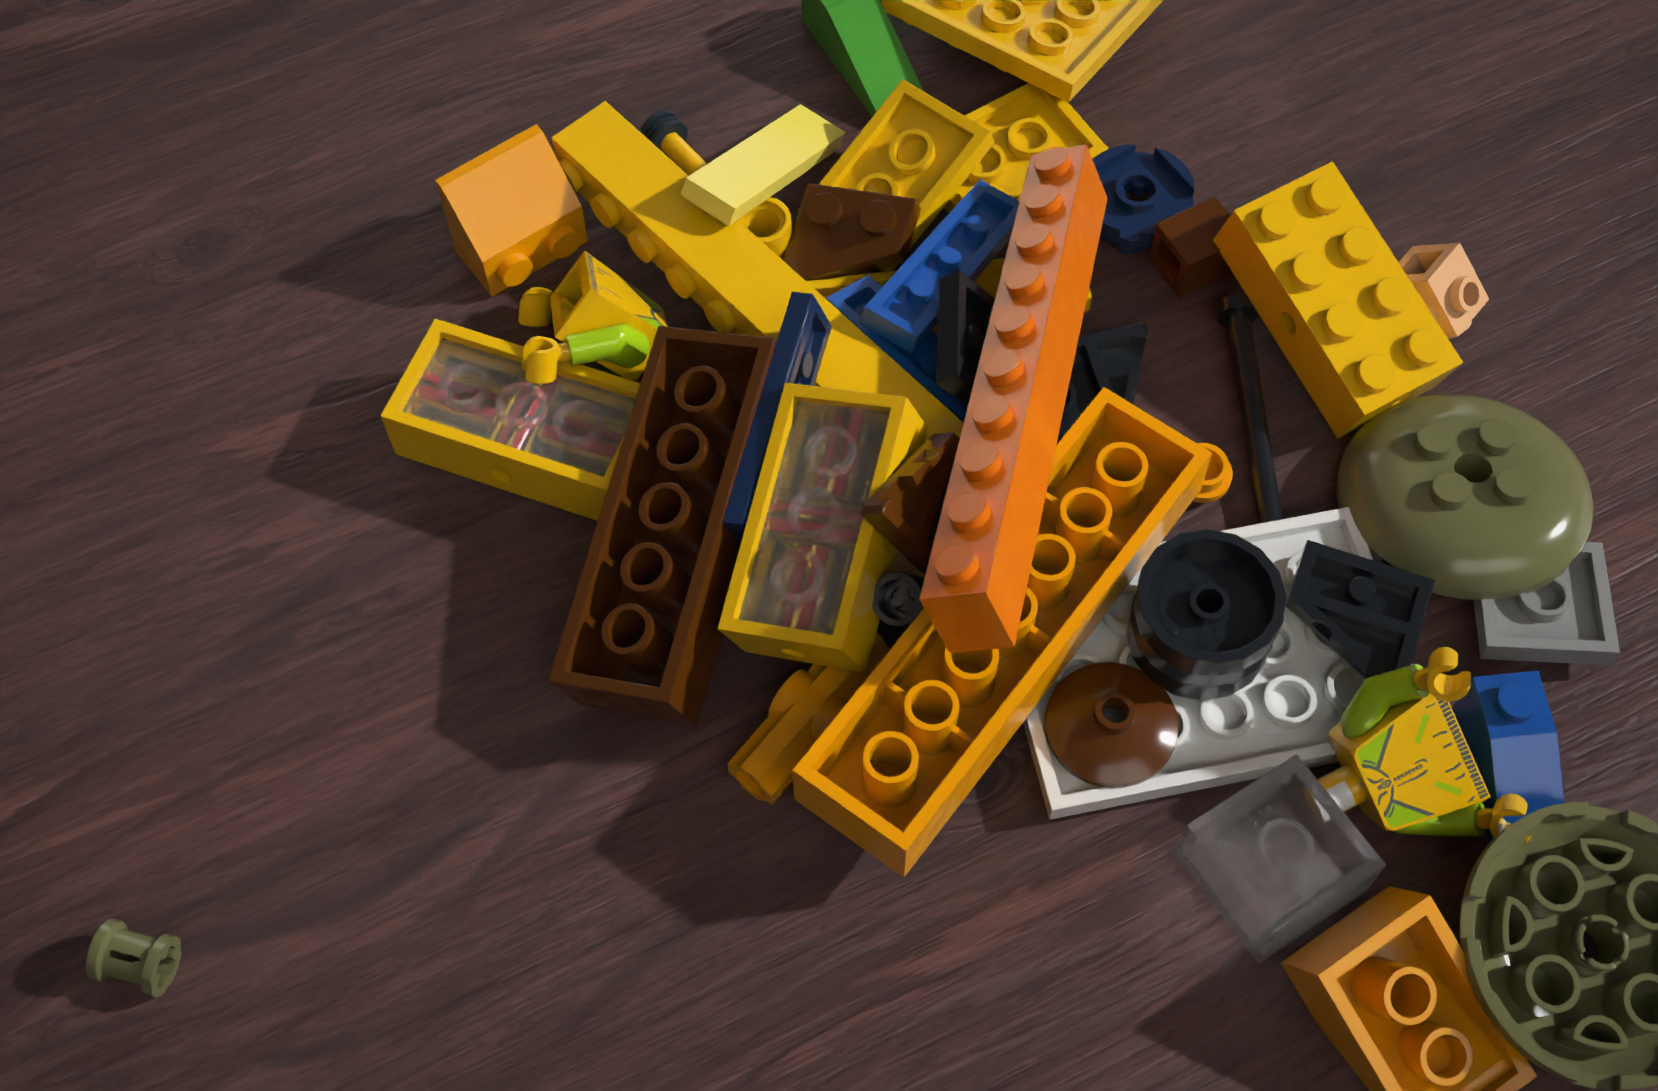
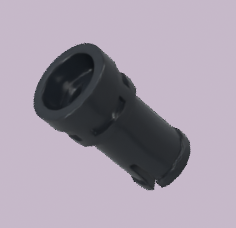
(898, 598)

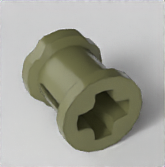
(110, 951)

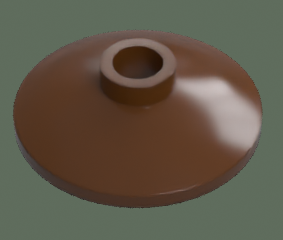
(1108, 751)

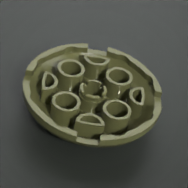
(1466, 495)
(1526, 945)

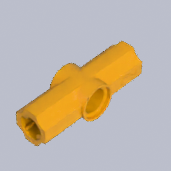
(794, 723)

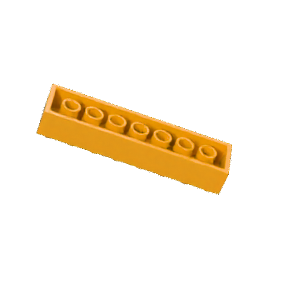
(938, 719)

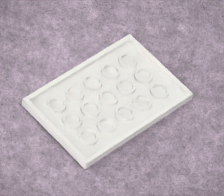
(1235, 736)

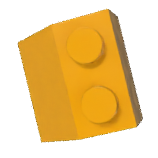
(512, 211)

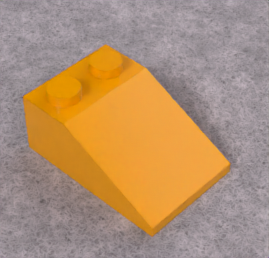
(1400, 1001)

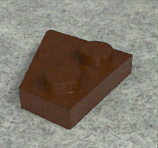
(849, 232)
(912, 499)

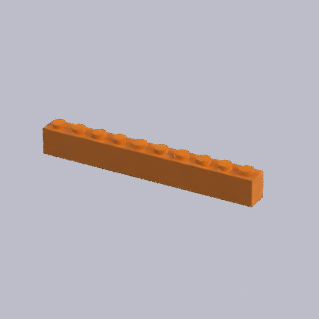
(1016, 407)

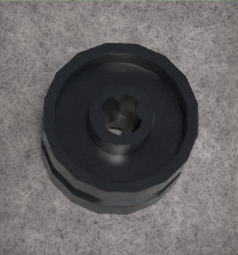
(1205, 614)

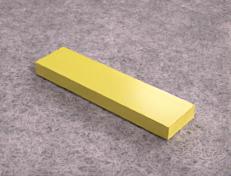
(762, 164)

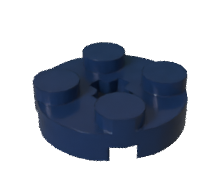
(1162, 176)

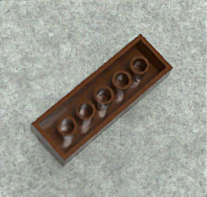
(660, 554)

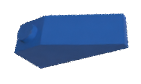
(1512, 739)

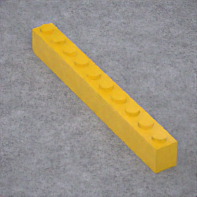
(717, 264)

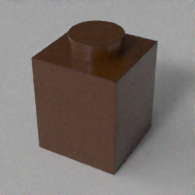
(1185, 249)

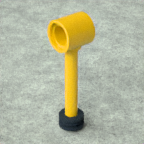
(767, 221)

